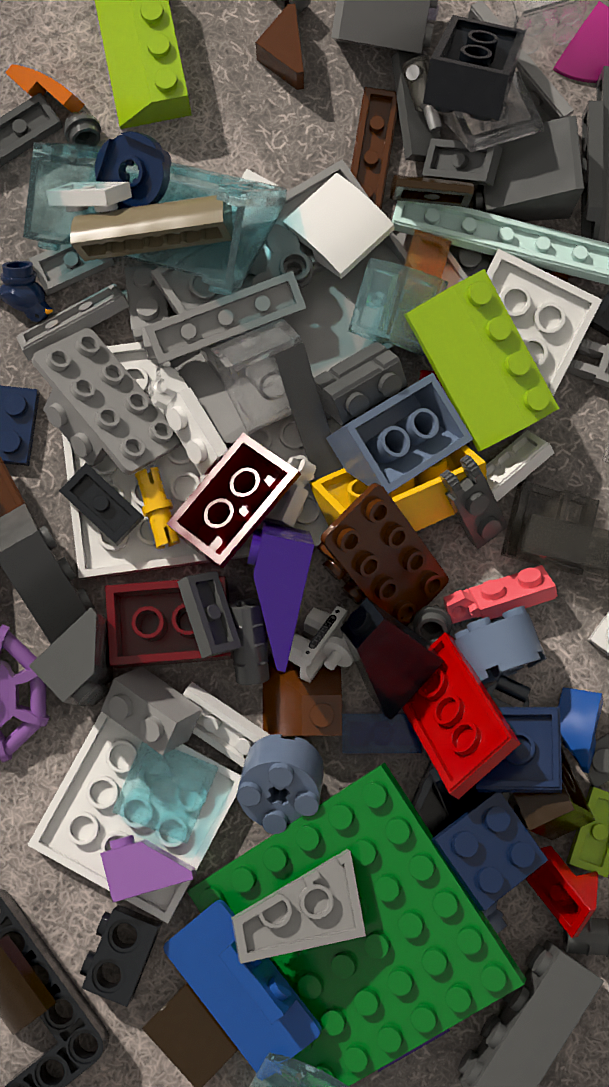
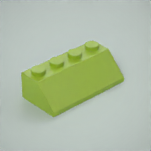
(143, 61)
(481, 360)

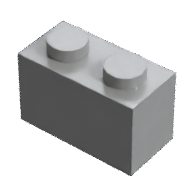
(151, 710)

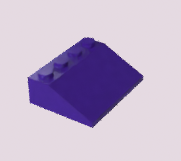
(280, 576)

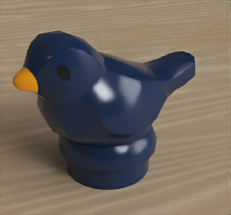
(23, 291)

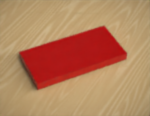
(459, 721)

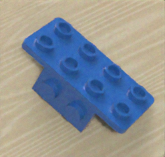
(246, 998)

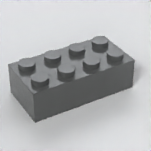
(533, 1023)

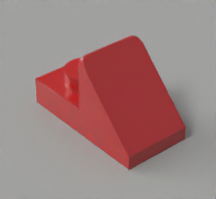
(567, 896)

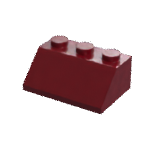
(233, 500)

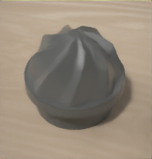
(82, 128)
(431, 623)

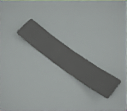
(307, 409)

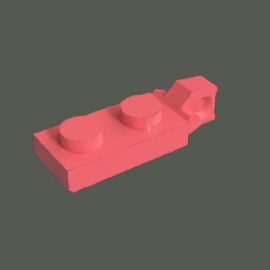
(497, 596)

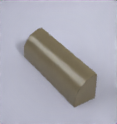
(151, 228)

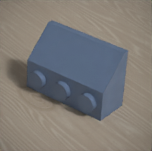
(401, 436)

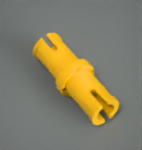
(156, 507)

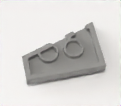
(303, 914)

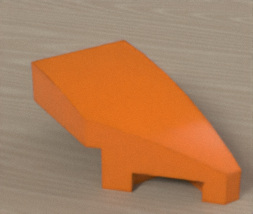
(37, 82)

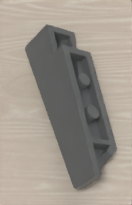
(596, 163)

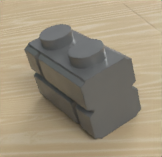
(360, 383)

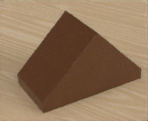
(281, 48)

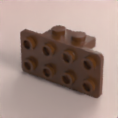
(381, 556)

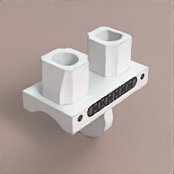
(326, 647)

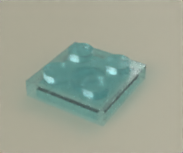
(166, 791)

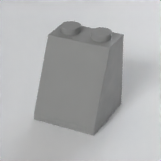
(384, 23)

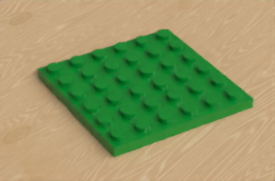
(425, 945)

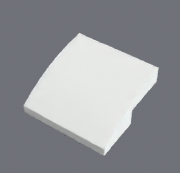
(339, 225)

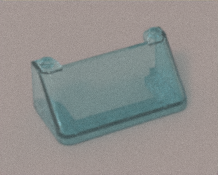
(219, 264)

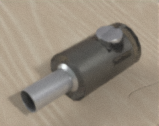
(415, 75)

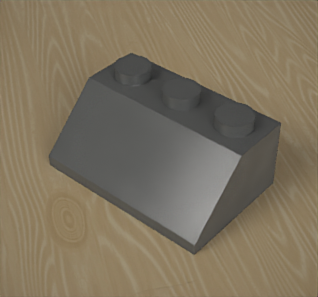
(78, 662)

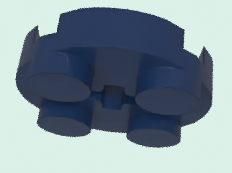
(152, 164)

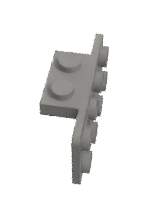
(101, 405)

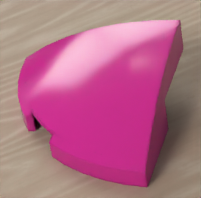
(588, 49)

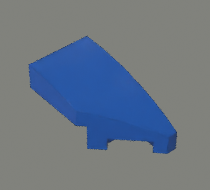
(579, 721)

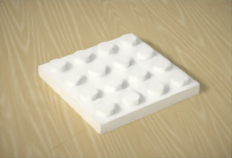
(83, 823)

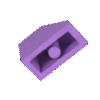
(141, 868)

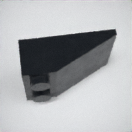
(473, 68)

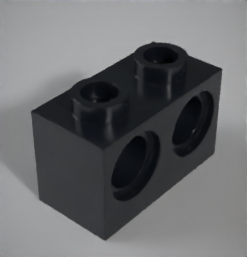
(128, 957)

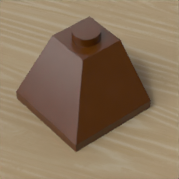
(302, 707)

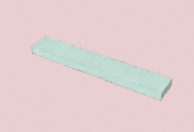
(490, 232)

